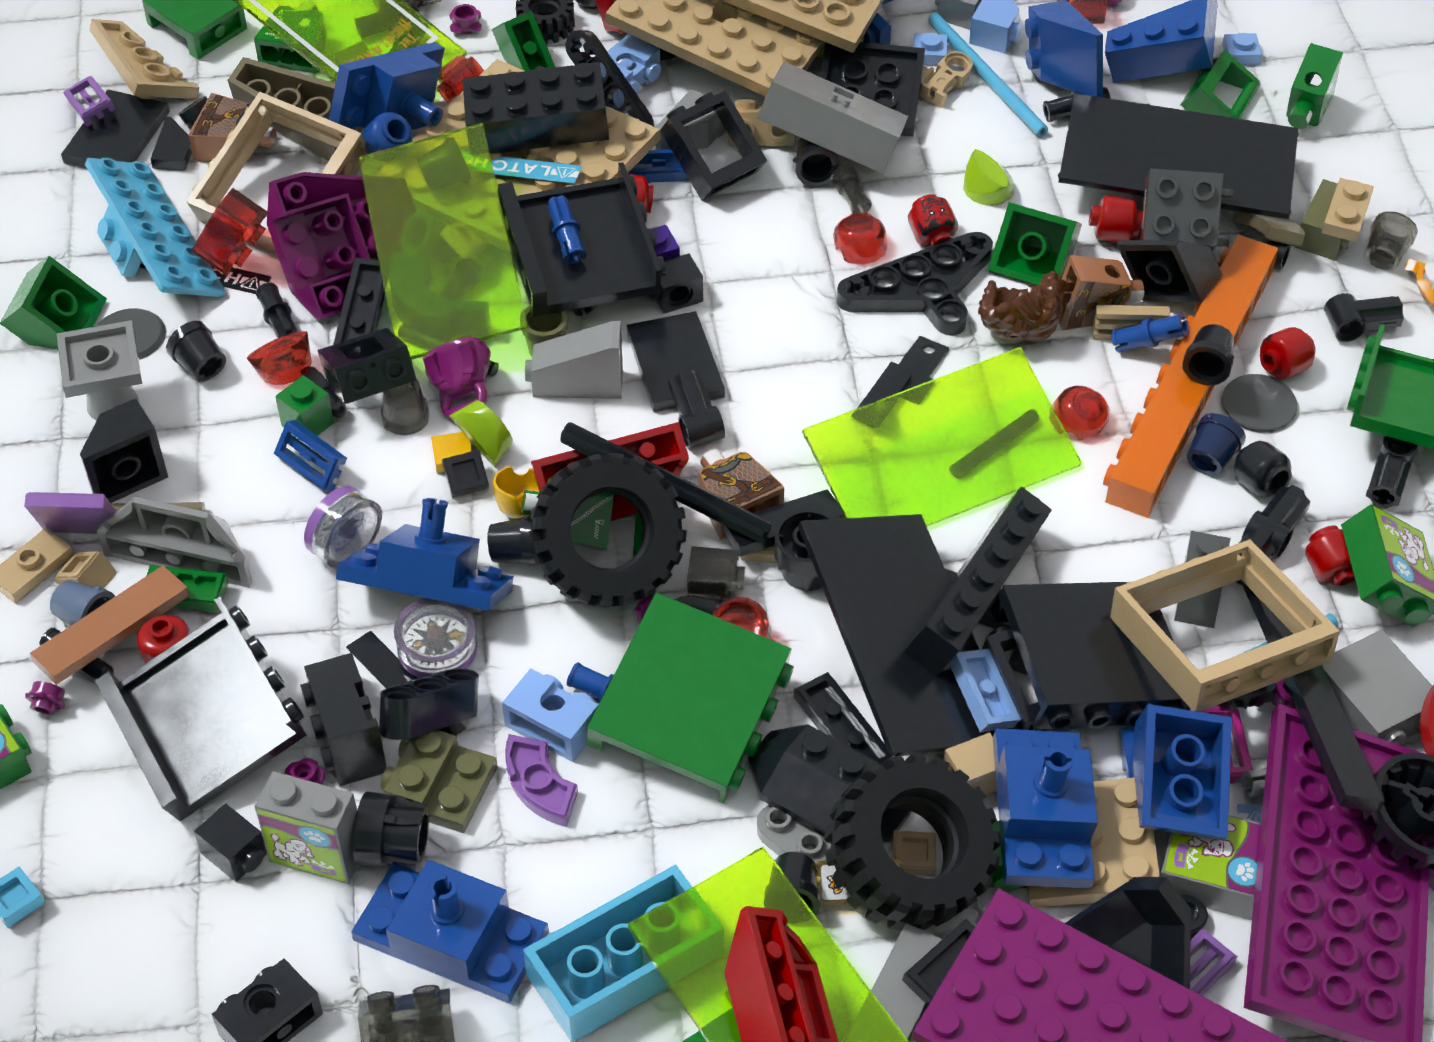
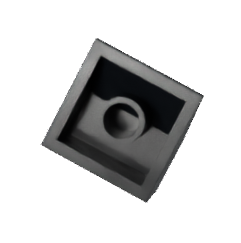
(1171, 269)
(122, 452)

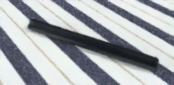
(688, 492)

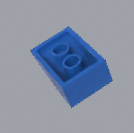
(1064, 48)
(1183, 771)

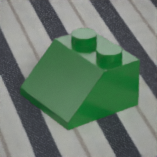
(1033, 244)
(51, 303)

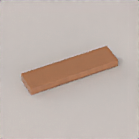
(109, 624)

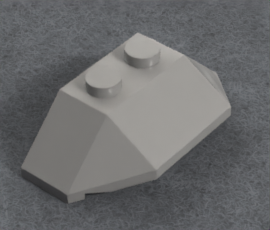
(174, 537)

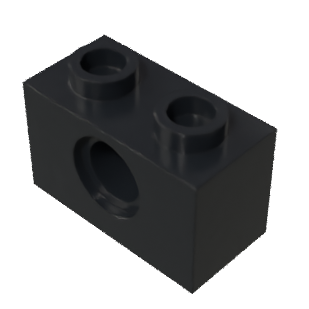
(276, 986)

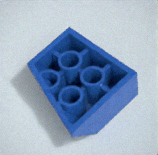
(1164, 42)

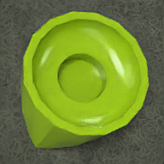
(987, 180)
(484, 430)

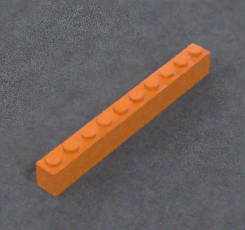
(1178, 400)

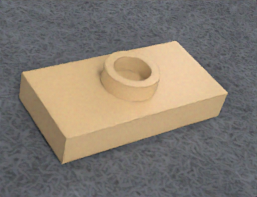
(33, 564)

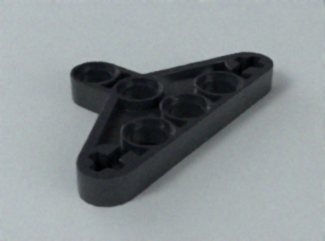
(908, 290)

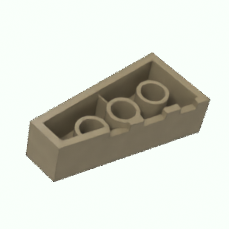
(291, 87)

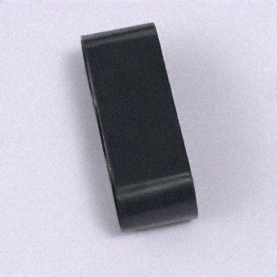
(428, 703)

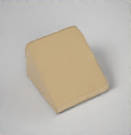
(87, 568)

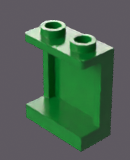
(201, 22)

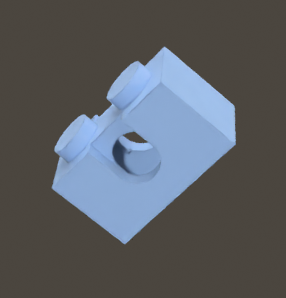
(639, 64)
(530, 714)

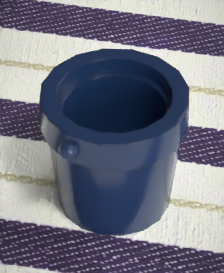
(1215, 443)

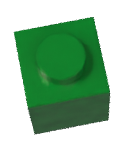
(305, 404)

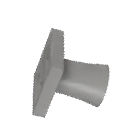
(101, 365)

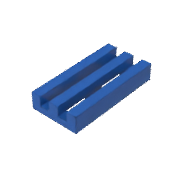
(659, 167)
(331, 469)

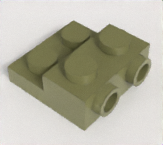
(442, 776)

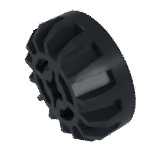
(1409, 801)

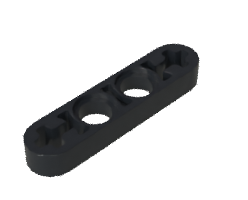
(614, 77)

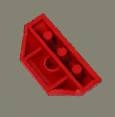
(658, 445)
(775, 982)

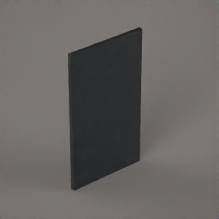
(1118, 141)
(881, 588)

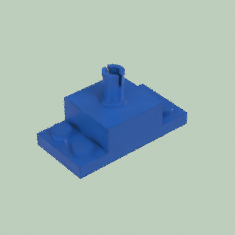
(389, 83)
(428, 564)
(1045, 808)
(450, 927)

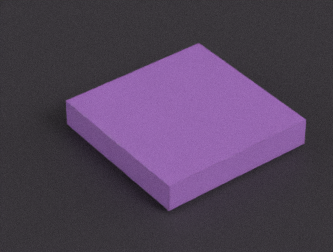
(69, 511)

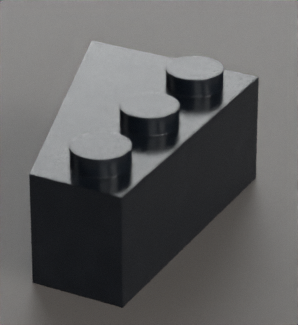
(343, 720)

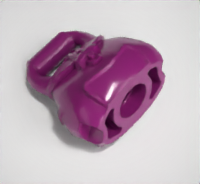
(458, 371)

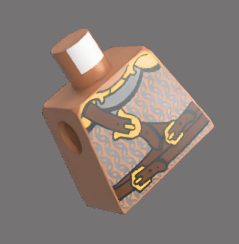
(214, 124)
(1093, 283)
(740, 482)

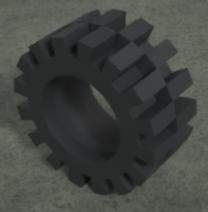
(557, 20)

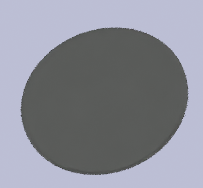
(148, 328)
(1259, 402)

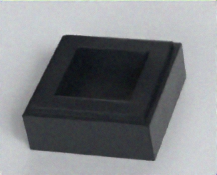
(465, 473)

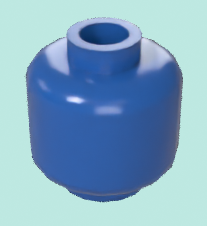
(386, 132)

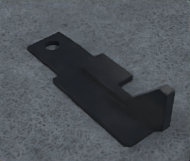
(910, 372)

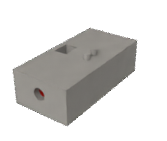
(832, 117)

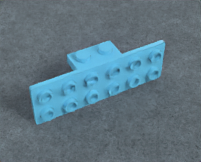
(148, 229)

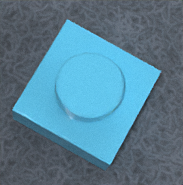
(18, 897)

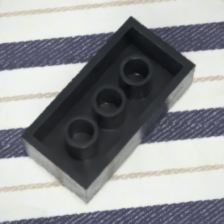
(538, 107)

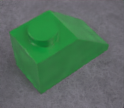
(523, 43)

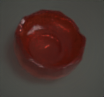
(860, 238)
(1082, 411)

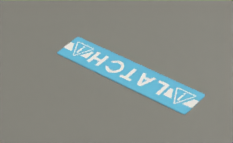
(536, 169)

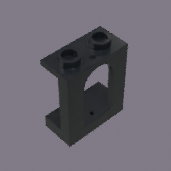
(374, 368)

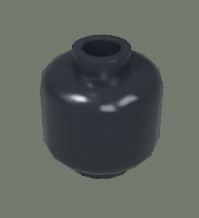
(1262, 468)

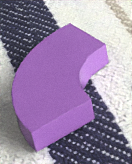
(536, 782)

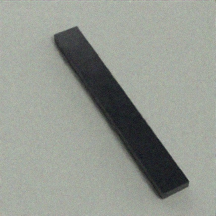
(1325, 724)

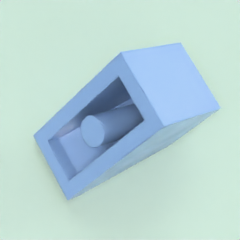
(995, 25)

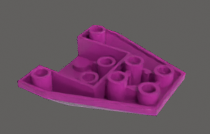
(318, 232)

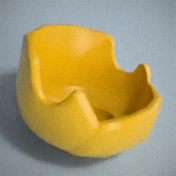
(509, 490)

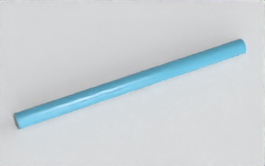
(990, 76)

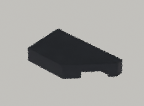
(172, 147)

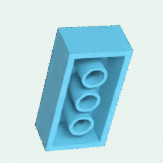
(595, 963)

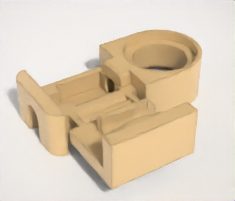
(944, 78)

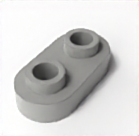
(789, 835)

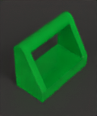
(1227, 70)

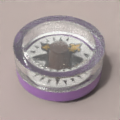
(342, 525)
(435, 637)

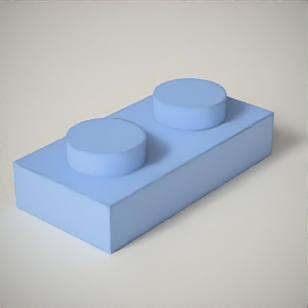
(984, 690)

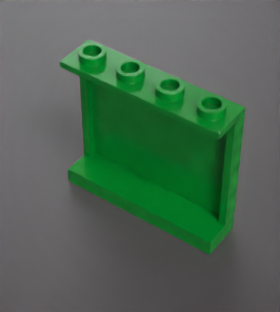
(1394, 394)
(692, 694)

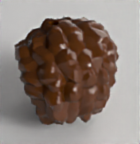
(1023, 313)

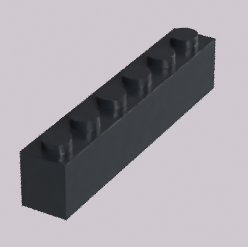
(978, 581)

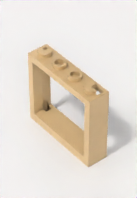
(248, 134)
(1308, 647)

